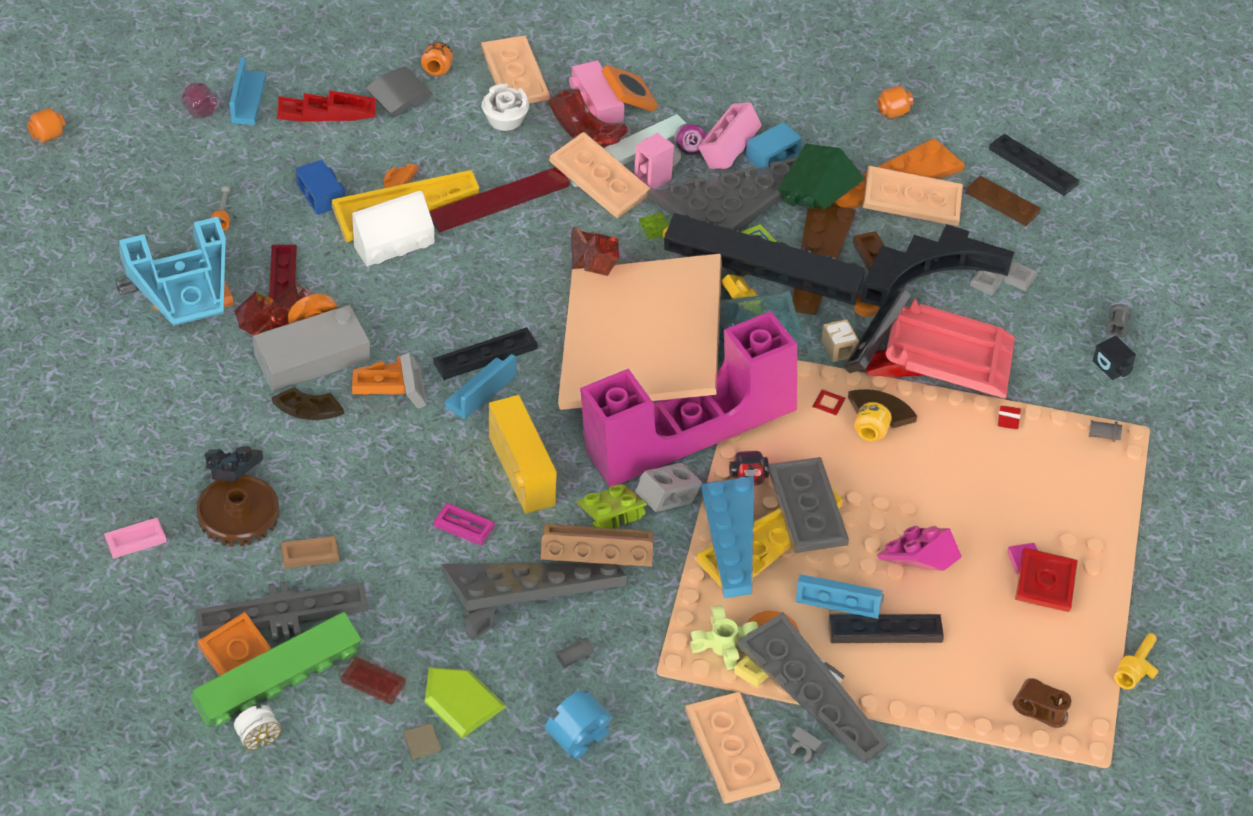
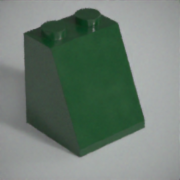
(819, 177)

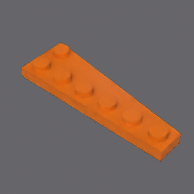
(925, 160)

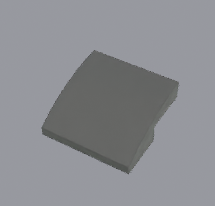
(398, 91)

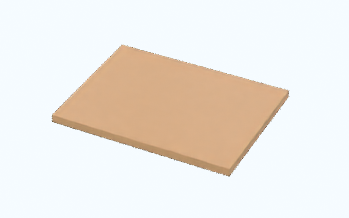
(645, 318)

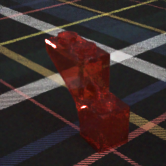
(594, 251)
(262, 313)

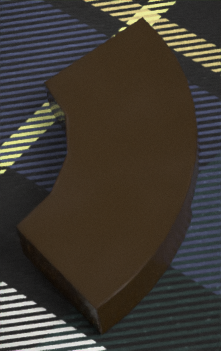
(307, 406)
(900, 412)

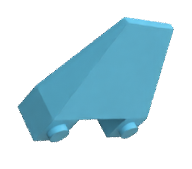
(183, 284)

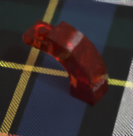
(576, 118)

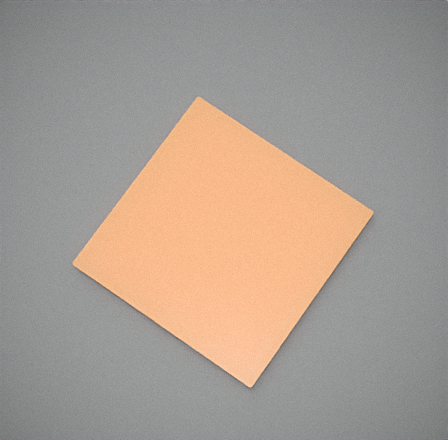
(993, 493)

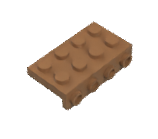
(597, 545)

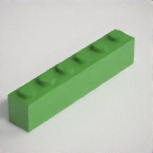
(276, 669)

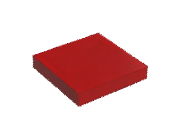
(1046, 579)

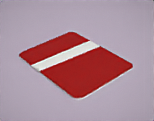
(1009, 417)

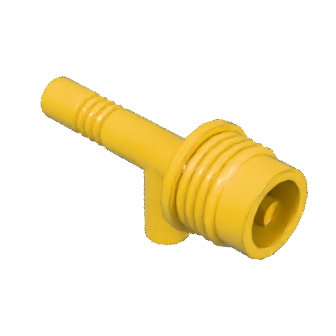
(1135, 667)

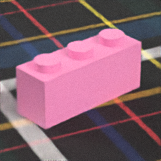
(597, 92)
(730, 136)

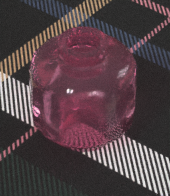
(199, 100)

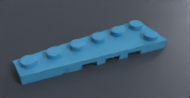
(731, 521)

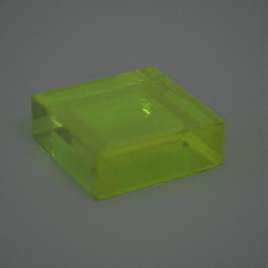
(653, 225)

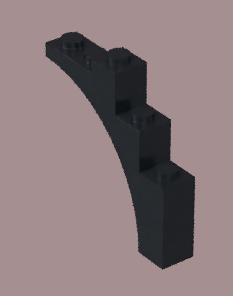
(924, 256)

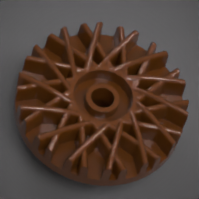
(238, 510)

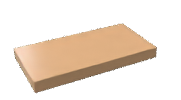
(514, 64)
(600, 175)
(912, 196)
(732, 747)

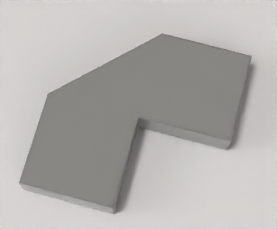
(989, 282)

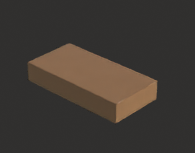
(309, 552)

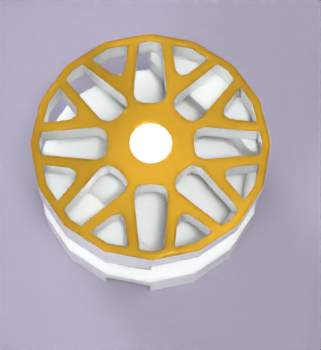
(257, 725)

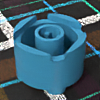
(579, 723)

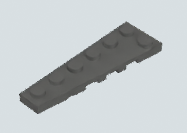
(802, 674)

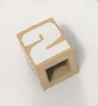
(839, 340)

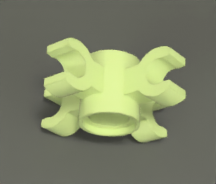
(722, 638)

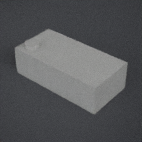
(311, 348)

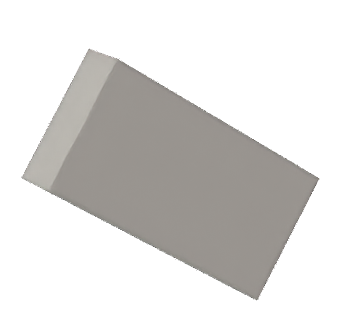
(413, 380)

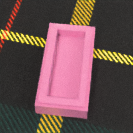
(135, 537)

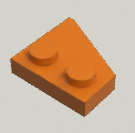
(379, 379)

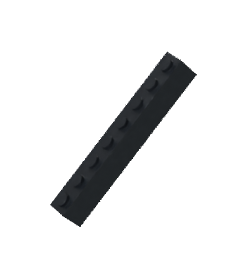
(766, 258)

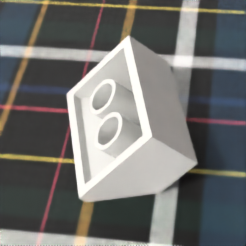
(392, 228)

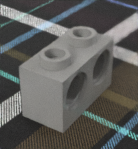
(668, 487)

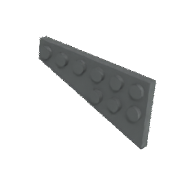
(504, 584)

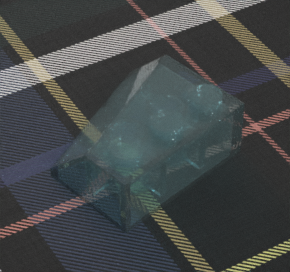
(742, 309)

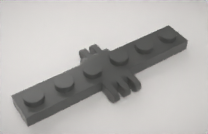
(285, 610)

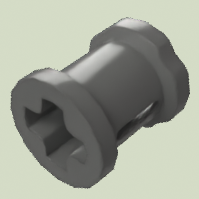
(1119, 318)

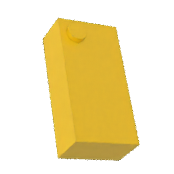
(522, 454)

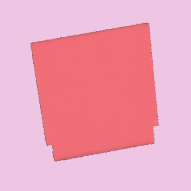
(952, 348)

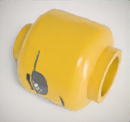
(872, 421)

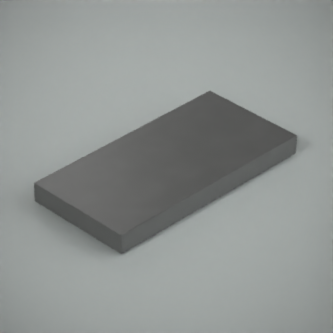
(808, 505)

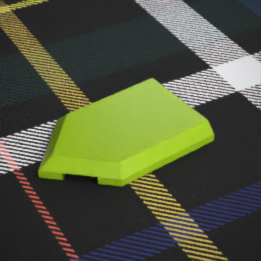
(460, 699)

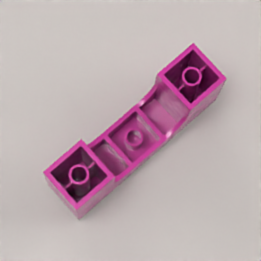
(633, 434)

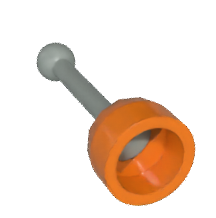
(223, 215)

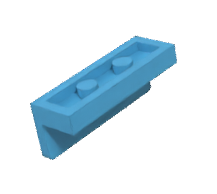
(246, 94)
(482, 386)
(839, 596)

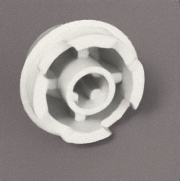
(505, 107)

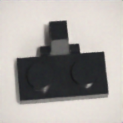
(232, 466)

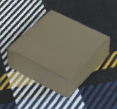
(421, 741)

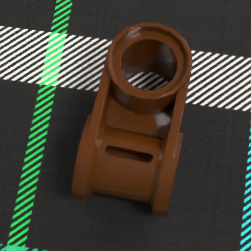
(1042, 701)

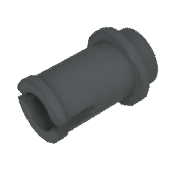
(1105, 430)
(575, 652)

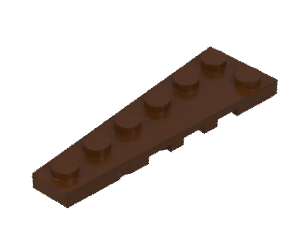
(823, 235)

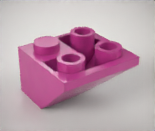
(923, 549)

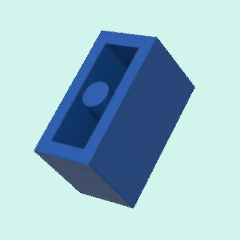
(319, 185)

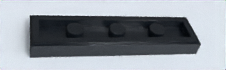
(1034, 164)
(877, 331)
(483, 353)
(886, 629)

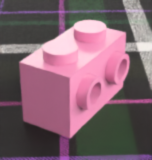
(654, 161)

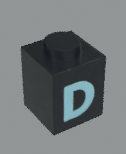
(1114, 358)

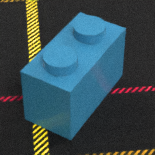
(773, 146)

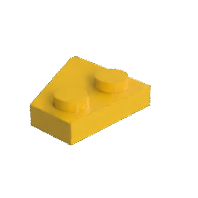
(738, 287)

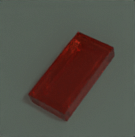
(373, 680)

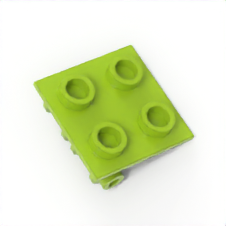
(613, 505)

